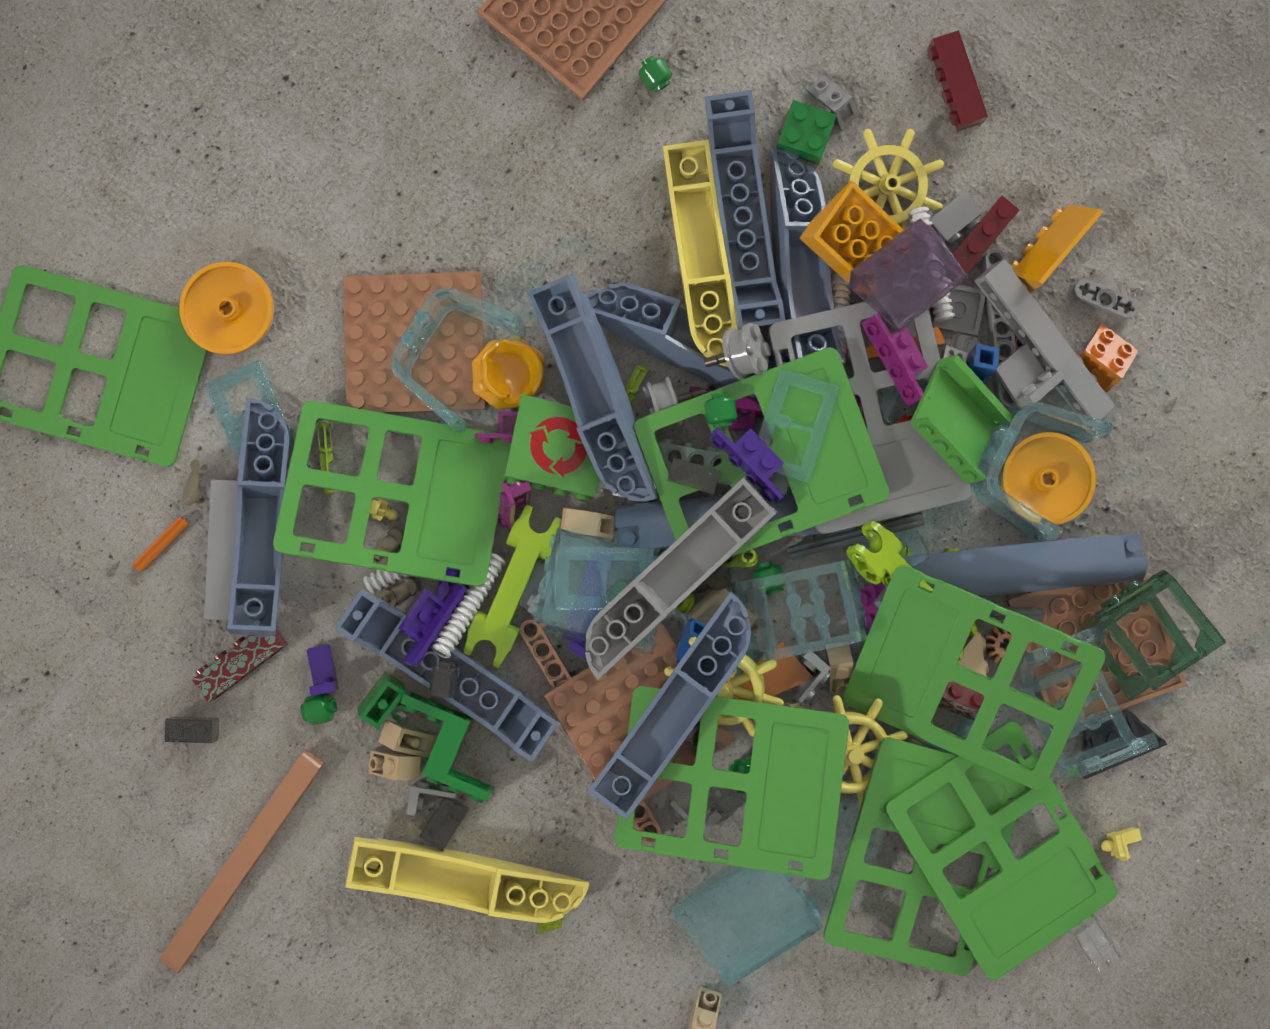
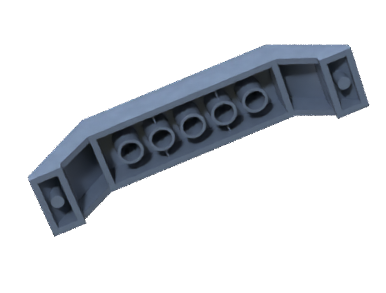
(742, 208)
(478, 689)

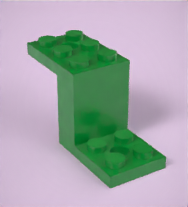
(447, 747)

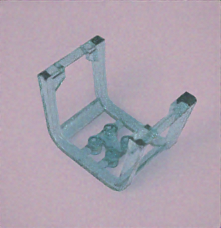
(425, 325)
(998, 448)
(851, 602)
(1089, 760)

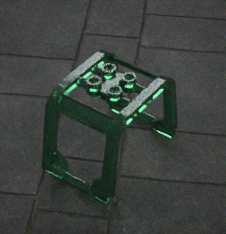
(1182, 655)

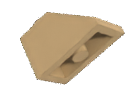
(407, 739)

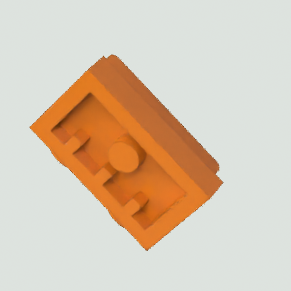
(1107, 357)

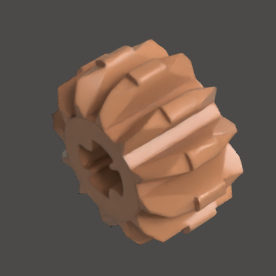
(999, 636)

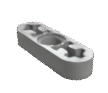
(1118, 311)

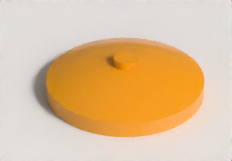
(226, 308)
(1050, 476)

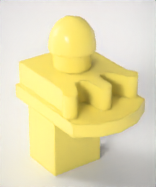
(381, 510)
(1118, 842)

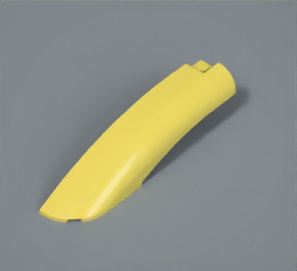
(700, 244)
(462, 880)

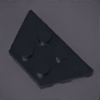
(1109, 732)

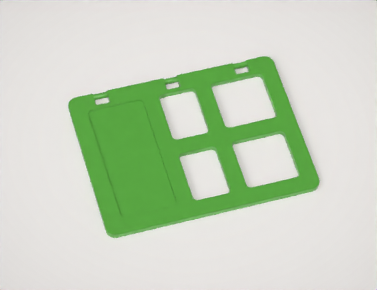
(147, 380)
(842, 469)
(449, 504)
(916, 654)
(789, 788)
(938, 821)
(1030, 896)

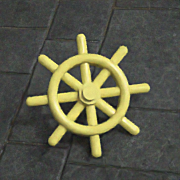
(888, 182)
(731, 688)
(856, 750)

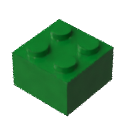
(806, 131)

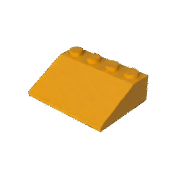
(849, 230)
(1054, 244)

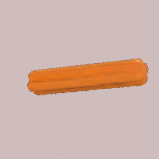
(160, 544)

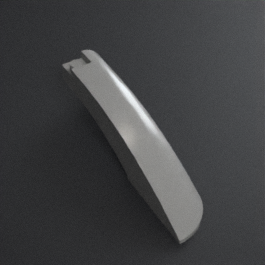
(675, 575)

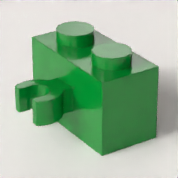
(382, 701)

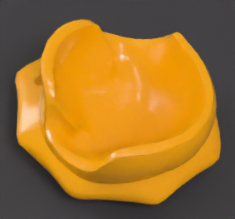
(507, 371)

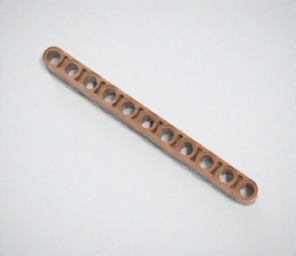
(544, 662)
(241, 861)

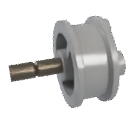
(743, 351)
(662, 396)

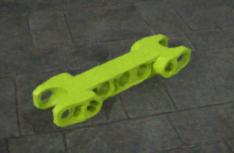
(882, 558)
(497, 624)

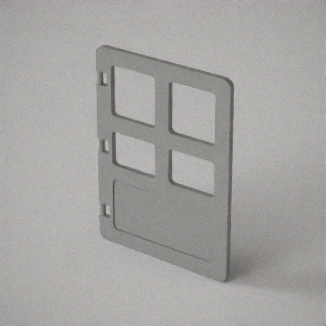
(911, 467)

